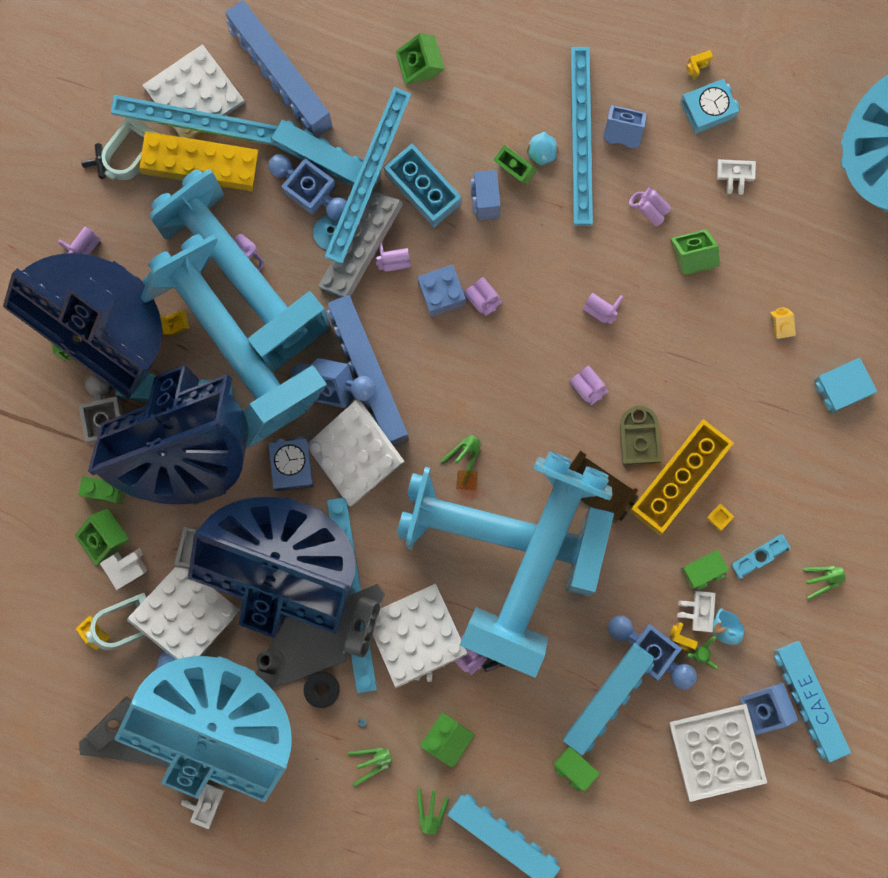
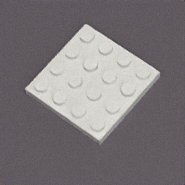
(195, 84)
(354, 453)
(183, 615)
(417, 636)
(717, 752)

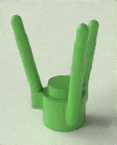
(469, 446)
(833, 576)
(703, 654)
(381, 758)
(430, 822)

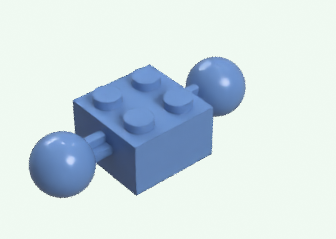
(307, 186)
(340, 385)
(659, 647)

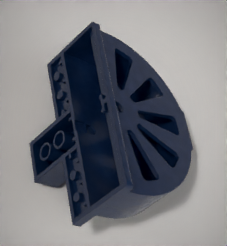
(100, 305)
(179, 445)
(278, 561)

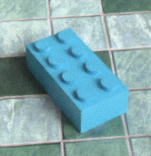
(423, 185)

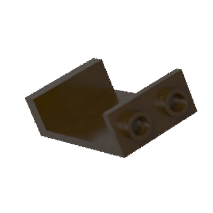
(621, 493)

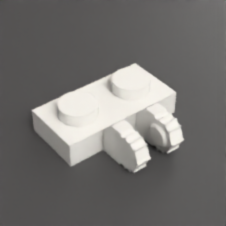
(735, 171)
(702, 611)
(206, 807)

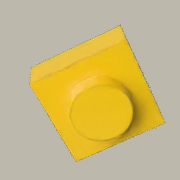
(720, 517)

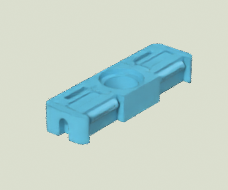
(770, 549)

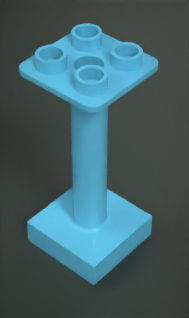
(285, 328)
(274, 402)
(581, 550)
(506, 635)

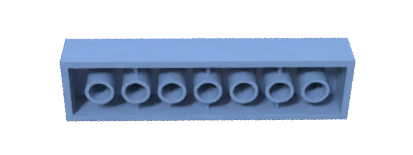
(278, 69)
(364, 363)

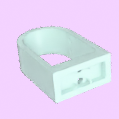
(128, 125)
(93, 638)

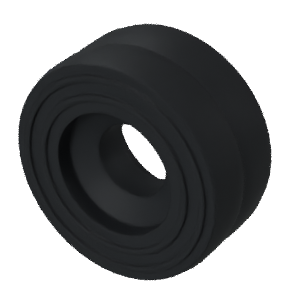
(329, 681)

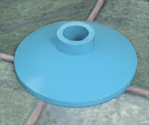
(321, 233)

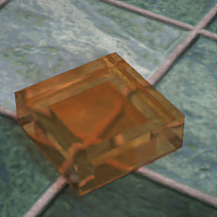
(466, 480)

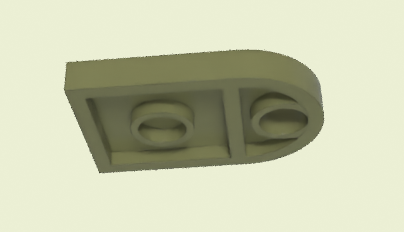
(640, 438)

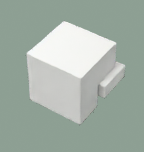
(124, 569)

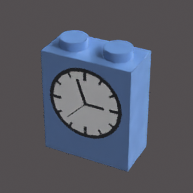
(290, 464)

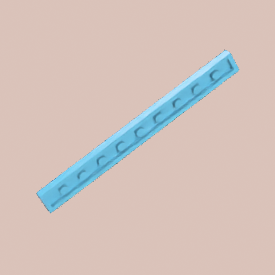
(192, 119)
(581, 136)
(367, 175)
(363, 666)

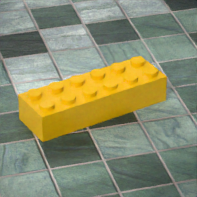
(178, 156)
(681, 477)

